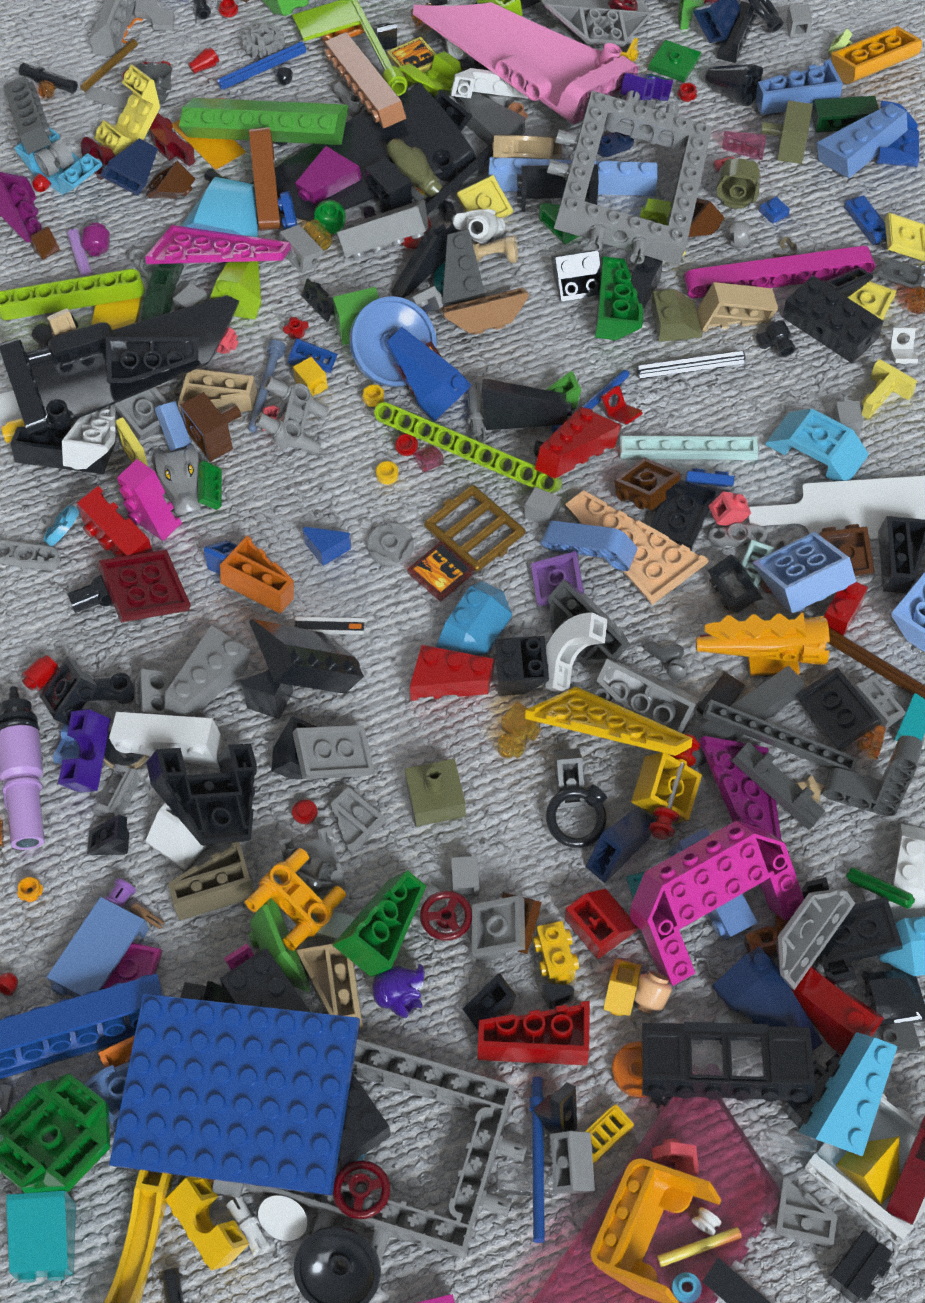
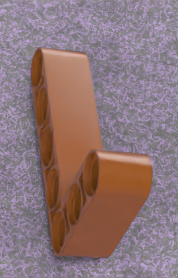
(264, 178)

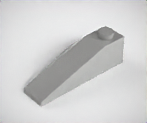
(648, 695)

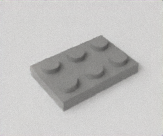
(333, 752)

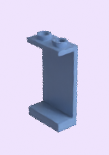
(95, 949)

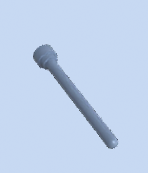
(275, 350)

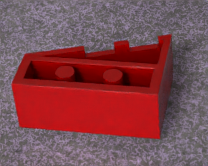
(110, 528)

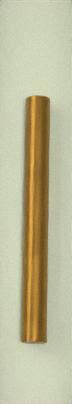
(109, 65)

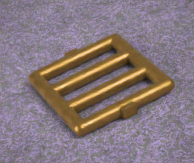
(486, 504)

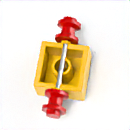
(668, 789)

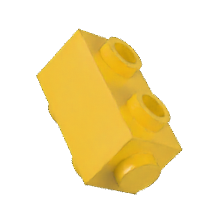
(557, 960)

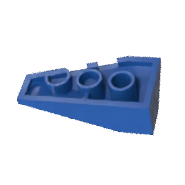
(429, 375)

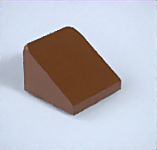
(44, 243)

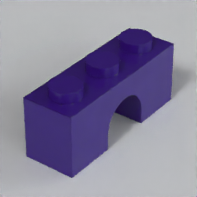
(647, 86)
(91, 734)

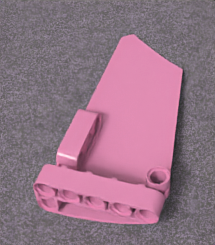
(531, 56)

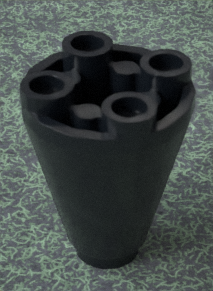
(736, 81)

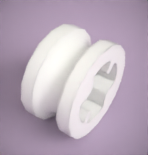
(706, 1221)

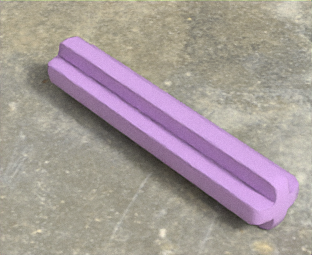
(79, 253)

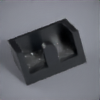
(734, 584)

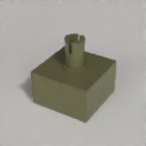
(792, 131)
(435, 792)

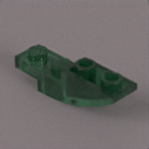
(160, 290)

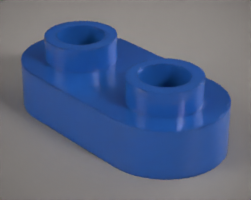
(285, 203)

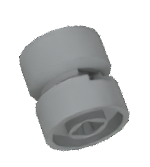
(54, 158)

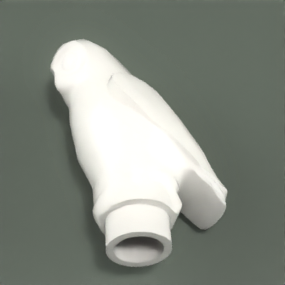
(481, 224)

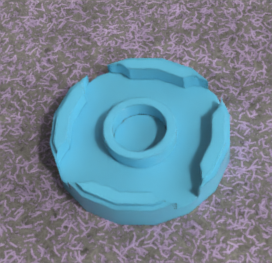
(61, 526)

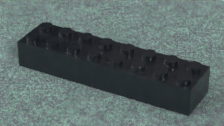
(264, 984)

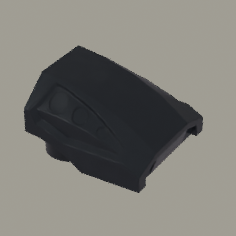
(895, 996)

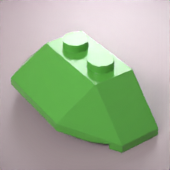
(268, 933)

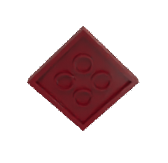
(143, 585)

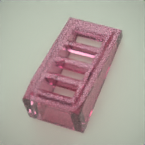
(751, 144)

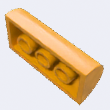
(875, 54)

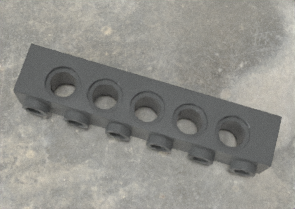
(28, 114)

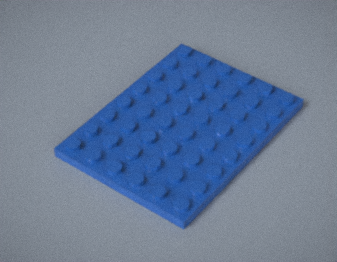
(236, 1093)

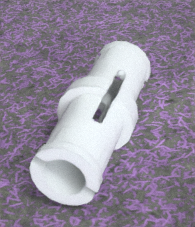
(248, 1225)

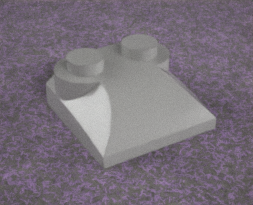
(140, 412)

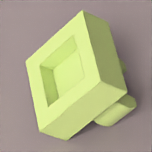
(840, 41)

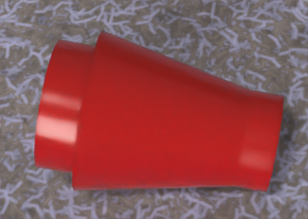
(205, 60)

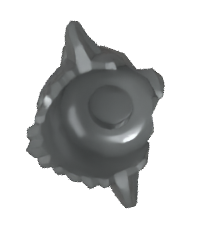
(161, 75)

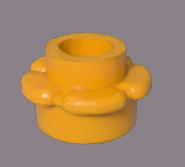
(27, 883)

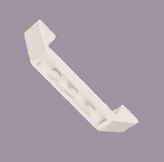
(484, 82)

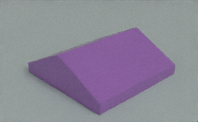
(552, 571)

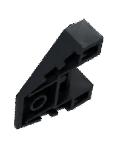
(209, 805)

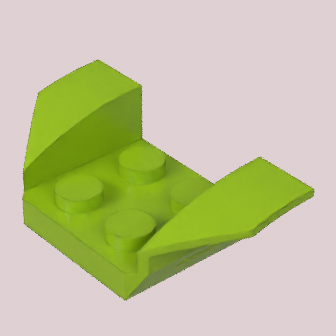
(439, 77)

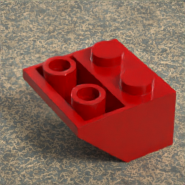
(599, 921)

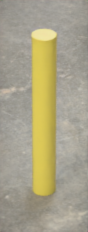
(699, 1247)

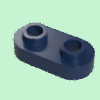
(614, 144)

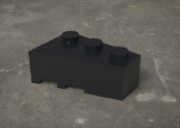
(900, 552)

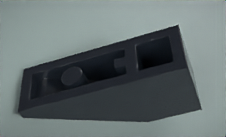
(646, 277)

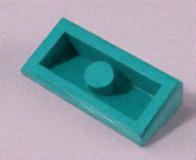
(914, 719)

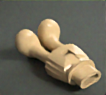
(507, 246)

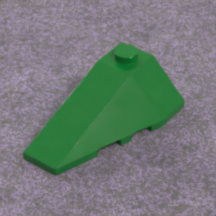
(618, 304)

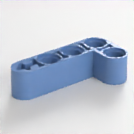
(591, 541)

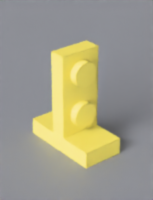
(888, 381)

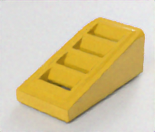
(605, 1119)

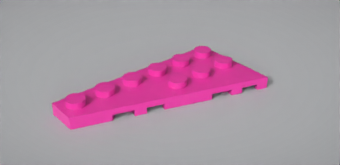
(205, 246)

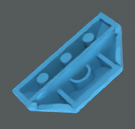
(476, 620)

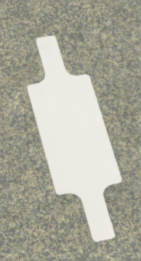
(848, 503)

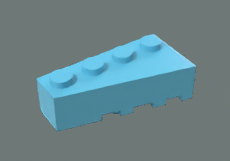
(852, 1095)

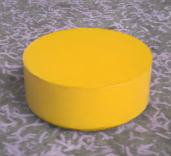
(387, 472)

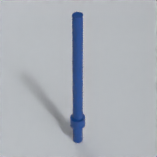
(537, 1162)

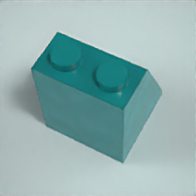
(41, 1235)

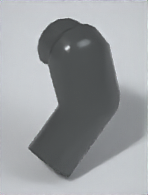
(667, 653)

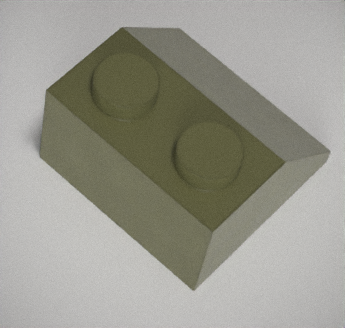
(674, 316)

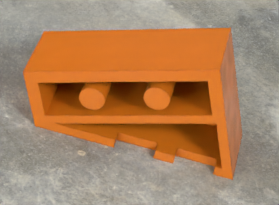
(256, 577)

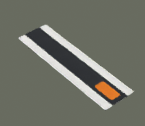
(330, 625)

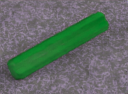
(880, 887)

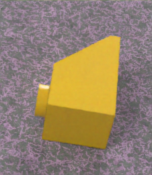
(622, 987)

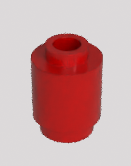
(39, 673)

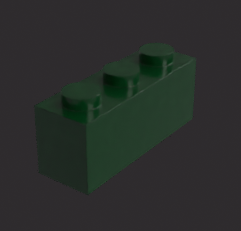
(841, 112)

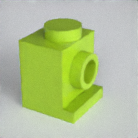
(656, 211)

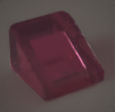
(429, 458)

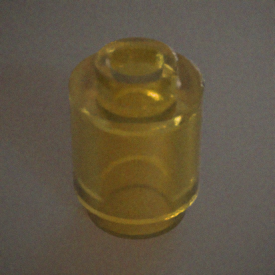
(318, 234)

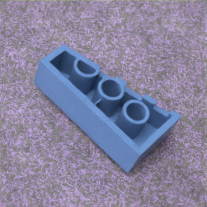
(803, 86)
(861, 141)

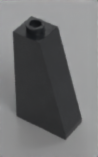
(522, 406)

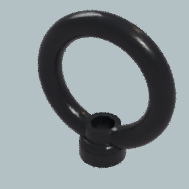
(772, 18)
(594, 798)

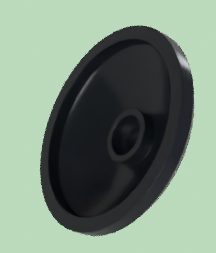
(324, 1279)

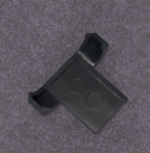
(862, 934)

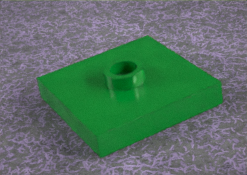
(674, 61)

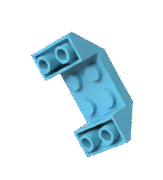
(66, 178)
(822, 440)

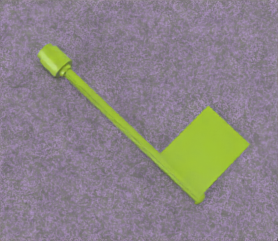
(342, 15)

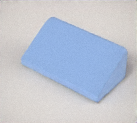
(172, 426)

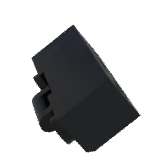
(801, 1111)

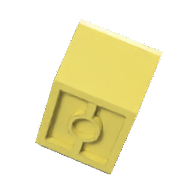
(136, 116)

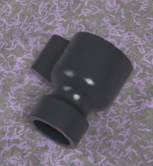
(777, 335)

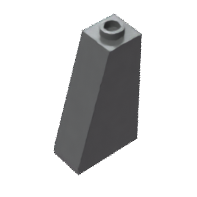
(492, 118)

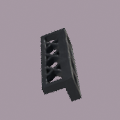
(732, 46)

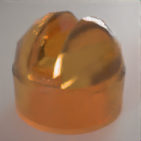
(46, 89)

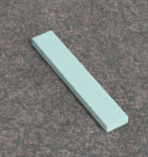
(689, 447)

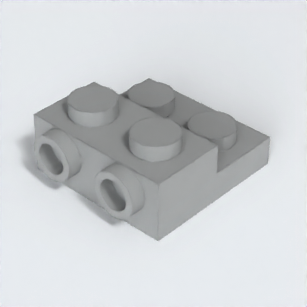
(497, 928)

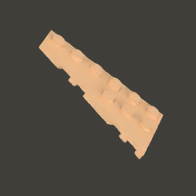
(658, 562)

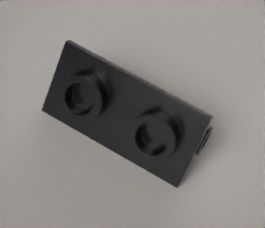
(318, 299)

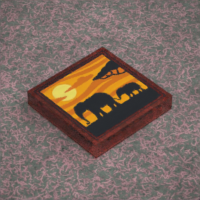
(440, 571)

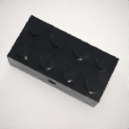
(832, 319)

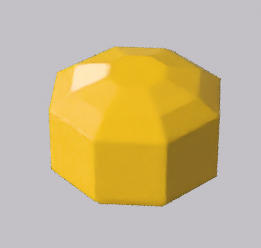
(373, 395)

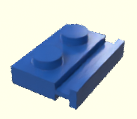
(720, 478)

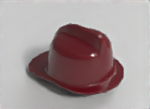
(100, 152)

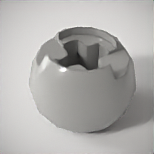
(739, 234)

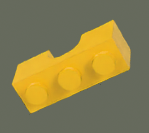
(191, 1206)

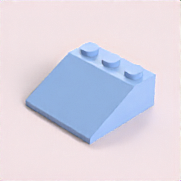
(805, 572)

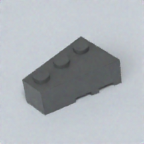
(462, 272)

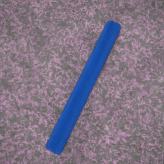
(261, 65)

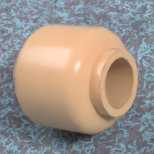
(652, 992)

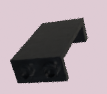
(539, 184)

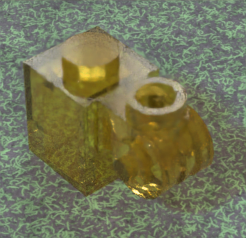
(518, 732)

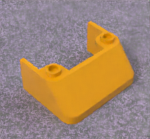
(633, 1218)

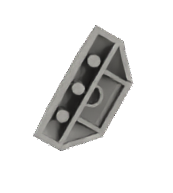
(810, 932)

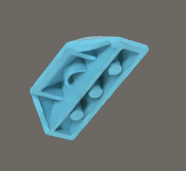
(912, 956)

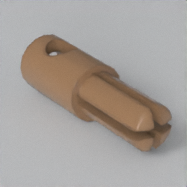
(144, 913)

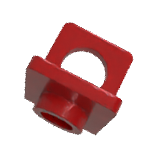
(620, 411)

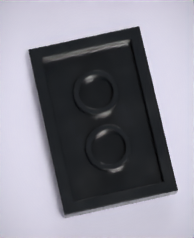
(683, 512)
(838, 709)

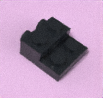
(68, 691)

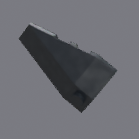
(425, 259)

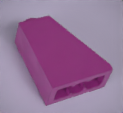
(327, 176)

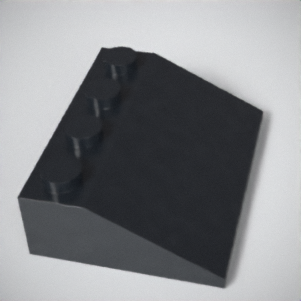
(306, 658)

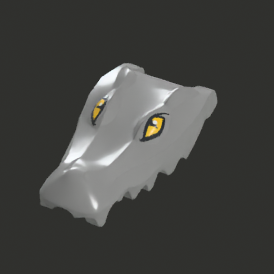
(179, 478)

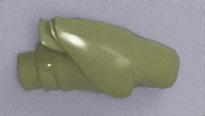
(414, 164)

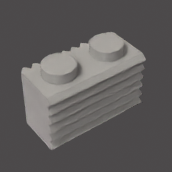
(572, 1162)

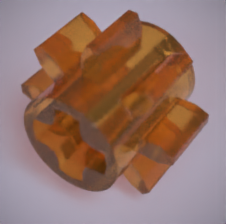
(916, 300)

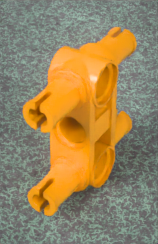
(295, 899)

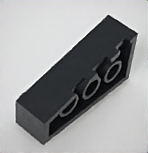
(45, 450)

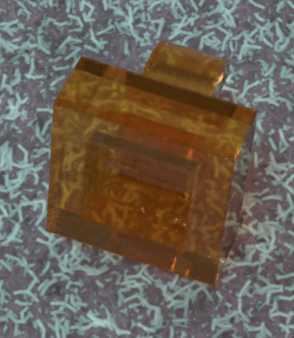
(874, 742)

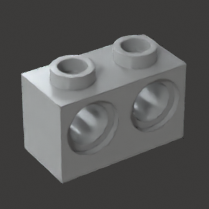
(146, 695)

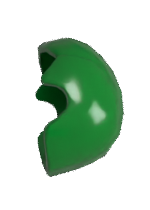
(330, 215)

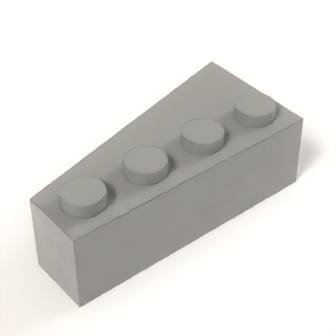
(206, 673)

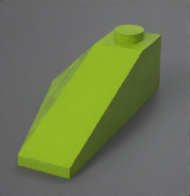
(242, 283)

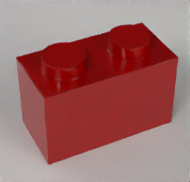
(845, 607)

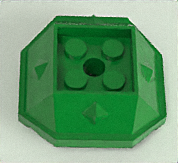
(54, 1136)

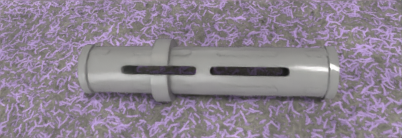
(476, 417)

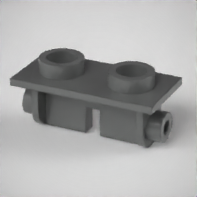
(316, 871)

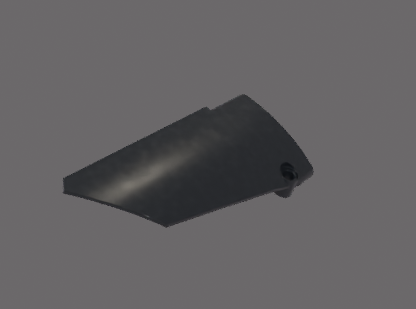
(366, 143)
(70, 372)

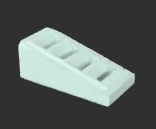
(759, 548)

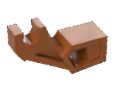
(757, 937)

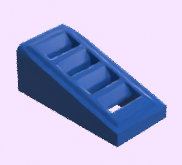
(315, 351)

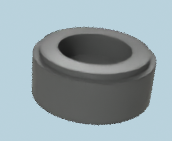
(417, 194)

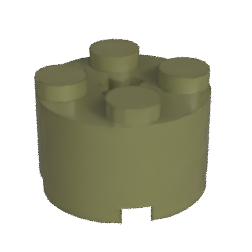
(738, 182)

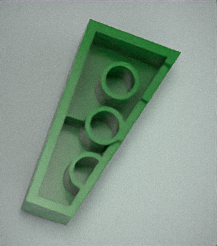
(381, 926)

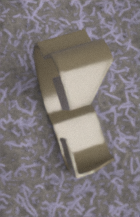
(782, 244)

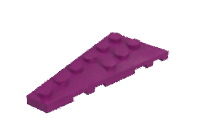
(741, 795)

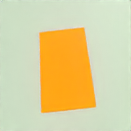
(214, 151)

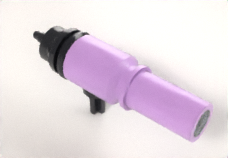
(21, 771)

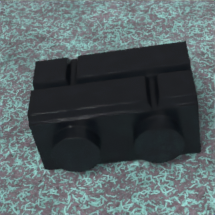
(859, 1268)

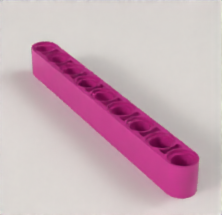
(780, 270)

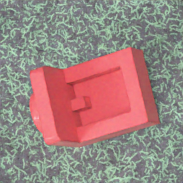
(682, 1155)

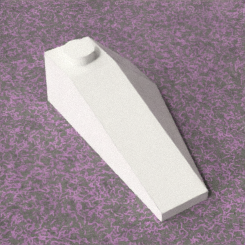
(89, 438)

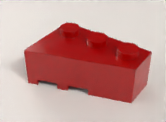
(450, 673)

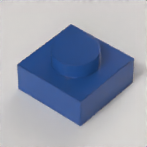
(774, 210)

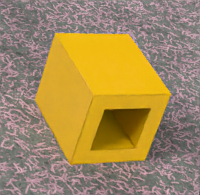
(310, 375)

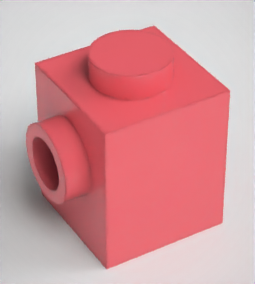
(729, 508)

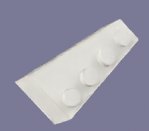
(145, 733)

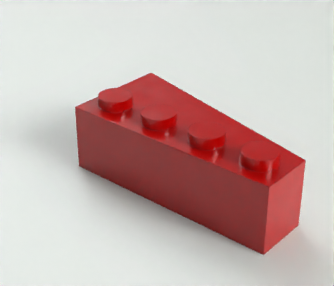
(576, 441)
(538, 1037)

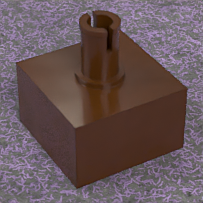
(209, 426)

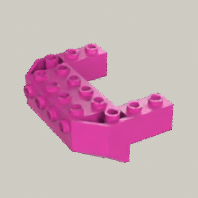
(705, 879)

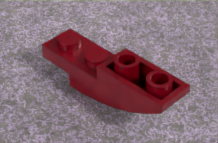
(169, 142)
(910, 1186)

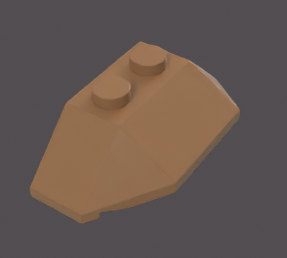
(486, 312)

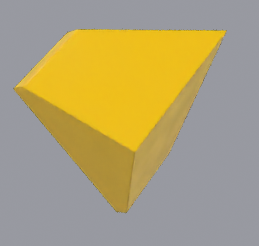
(875, 1170)

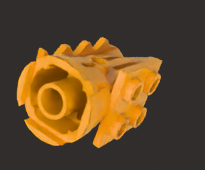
(769, 643)

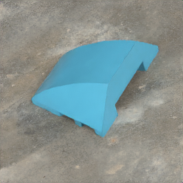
(225, 208)

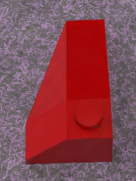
(835, 1010)

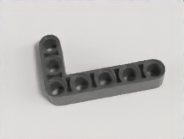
(874, 794)

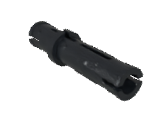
(40, 74)

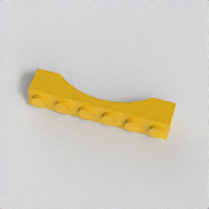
(141, 1237)

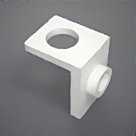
(903, 352)

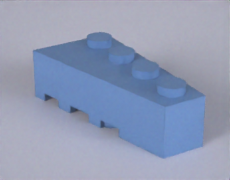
(730, 917)

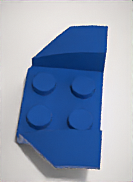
(903, 150)

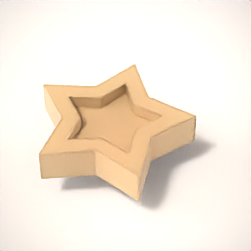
(812, 785)

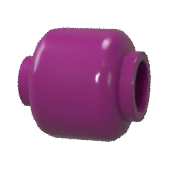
(95, 239)

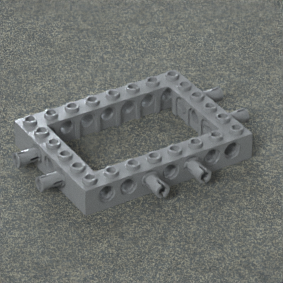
(615, 227)
(450, 1086)

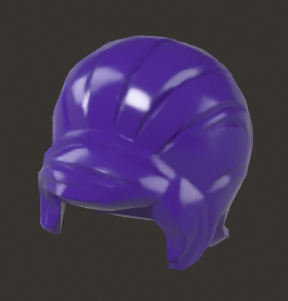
(398, 989)

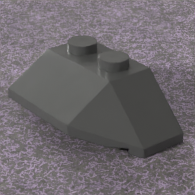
(568, 602)

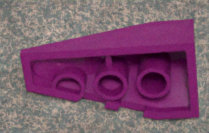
(18, 205)

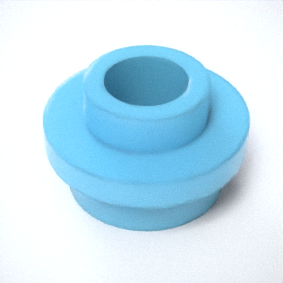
(682, 1296)

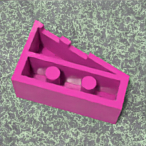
(145, 500)

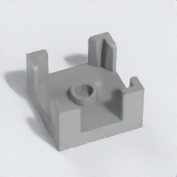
(323, 849)

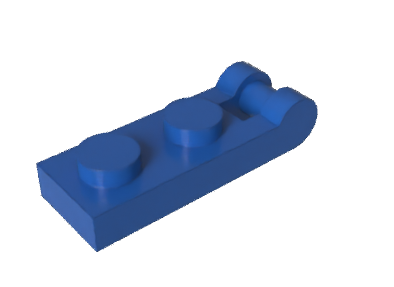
(866, 219)

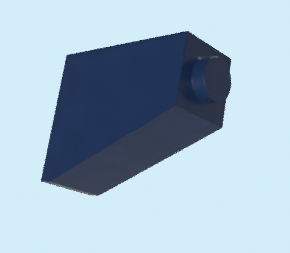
(717, 18)
(131, 166)
(619, 844)

